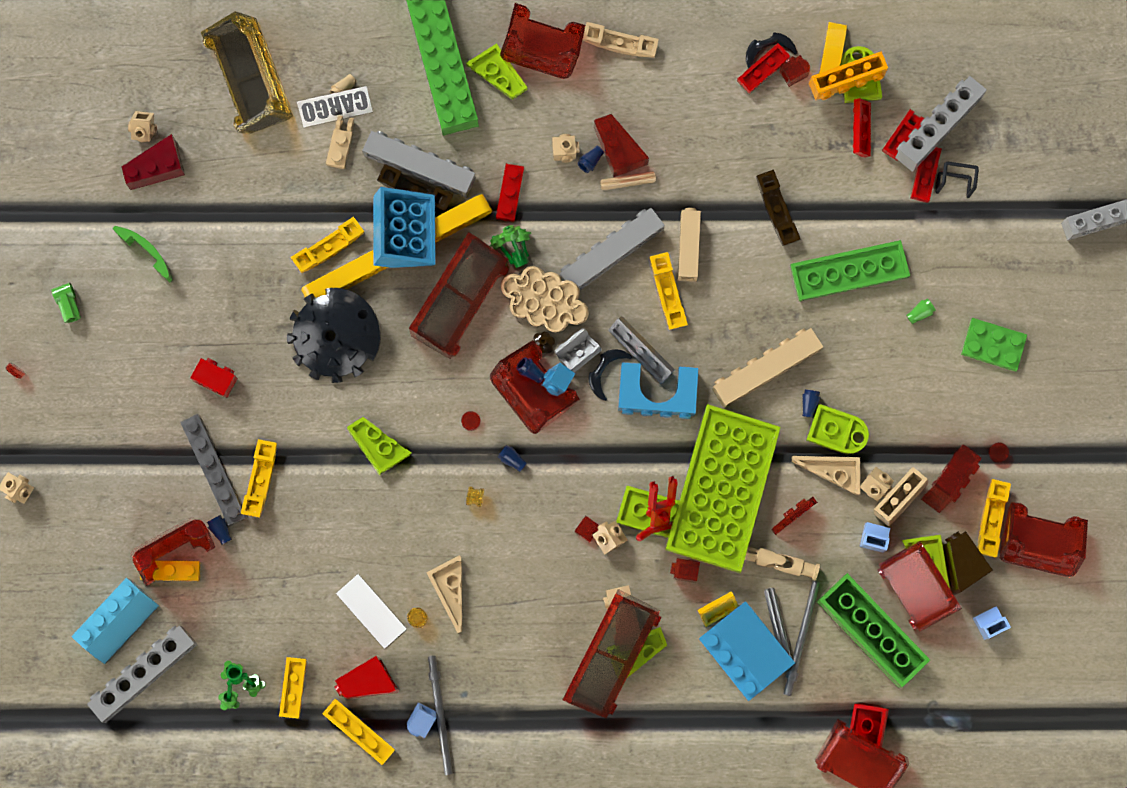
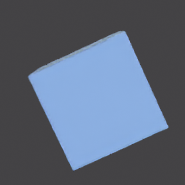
(875, 537)
(991, 623)

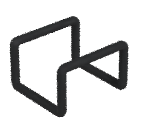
(969, 191)

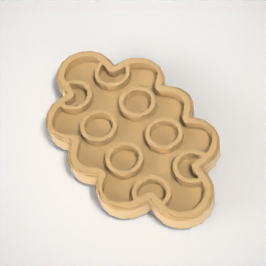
(544, 299)

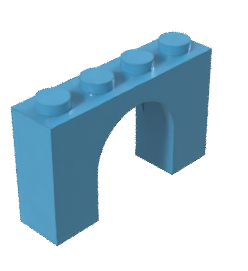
(633, 400)

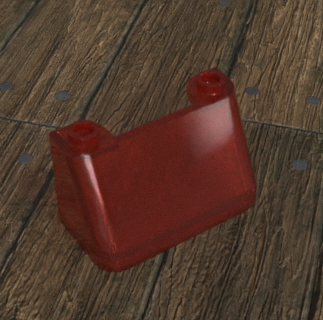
(541, 45)
(527, 397)
(189, 530)
(1043, 543)
(919, 586)
(859, 759)

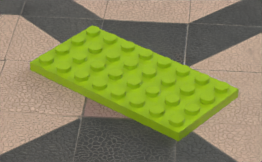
(723, 488)

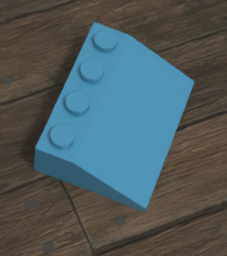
(403, 228)
(747, 651)

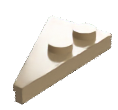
(838, 470)
(448, 585)

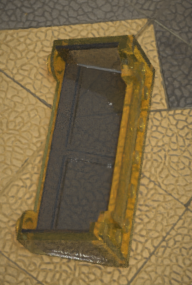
(247, 72)

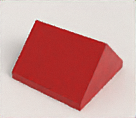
(869, 722)

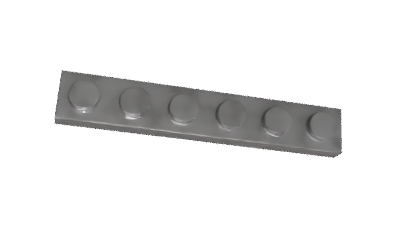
(213, 469)

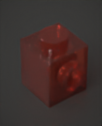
(794, 70)
(685, 570)

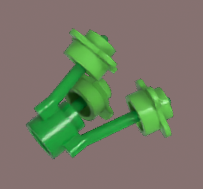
(515, 235)
(235, 676)

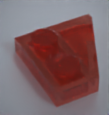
(791, 515)

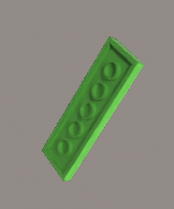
(849, 270)

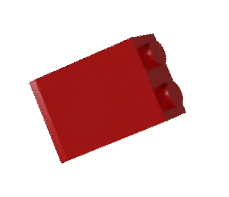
(366, 680)

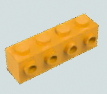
(848, 75)

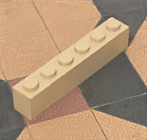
(767, 367)

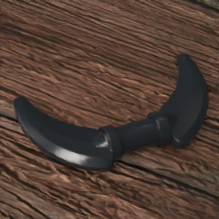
(755, 46)
(595, 376)

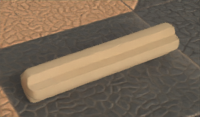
(626, 181)

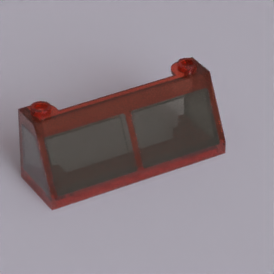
(458, 296)
(612, 654)

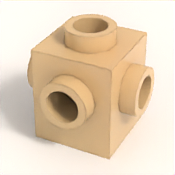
(142, 126)
(565, 148)
(877, 484)
(16, 488)
(609, 536)

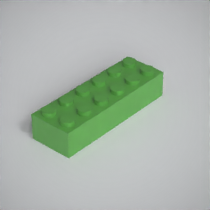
(873, 631)

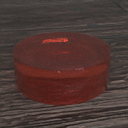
(15, 370)
(470, 421)
(998, 452)

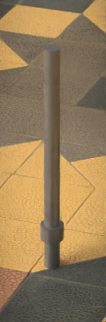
(792, 674)
(434, 676)

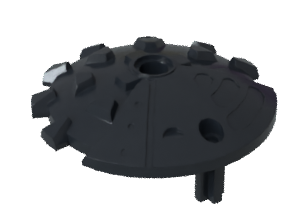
(355, 330)

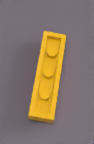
(358, 731)

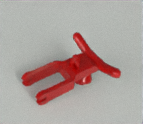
(659, 511)

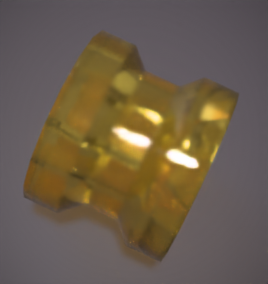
(475, 496)
(415, 615)

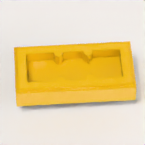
(718, 609)

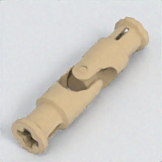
(770, 559)

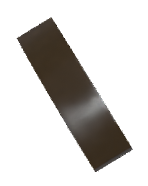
(396, 179)
(776, 208)

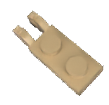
(340, 144)

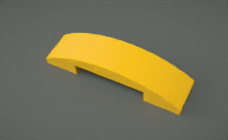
(833, 46)
(328, 246)
(668, 291)
(260, 478)
(992, 518)

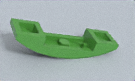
(130, 236)

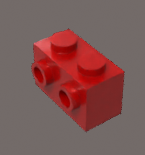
(213, 377)

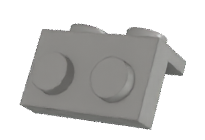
(577, 350)

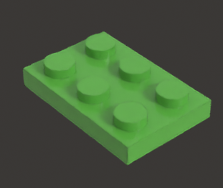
(994, 344)

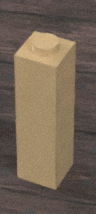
(689, 245)

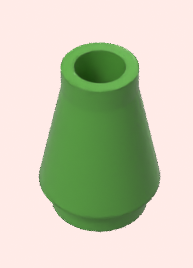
(921, 311)

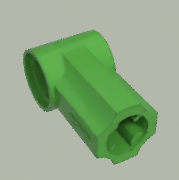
(65, 298)

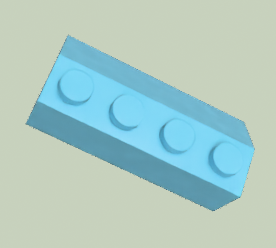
(115, 620)

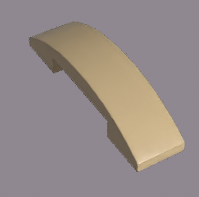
(620, 42)

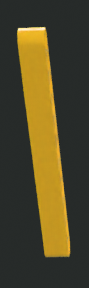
(363, 267)

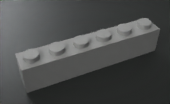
(419, 164)
(614, 249)

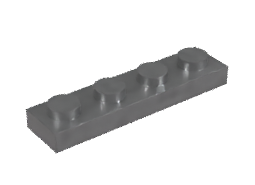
(641, 350)

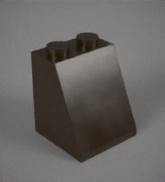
(963, 562)

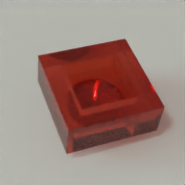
(586, 529)

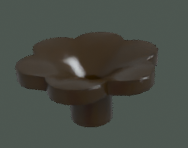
(548, 342)

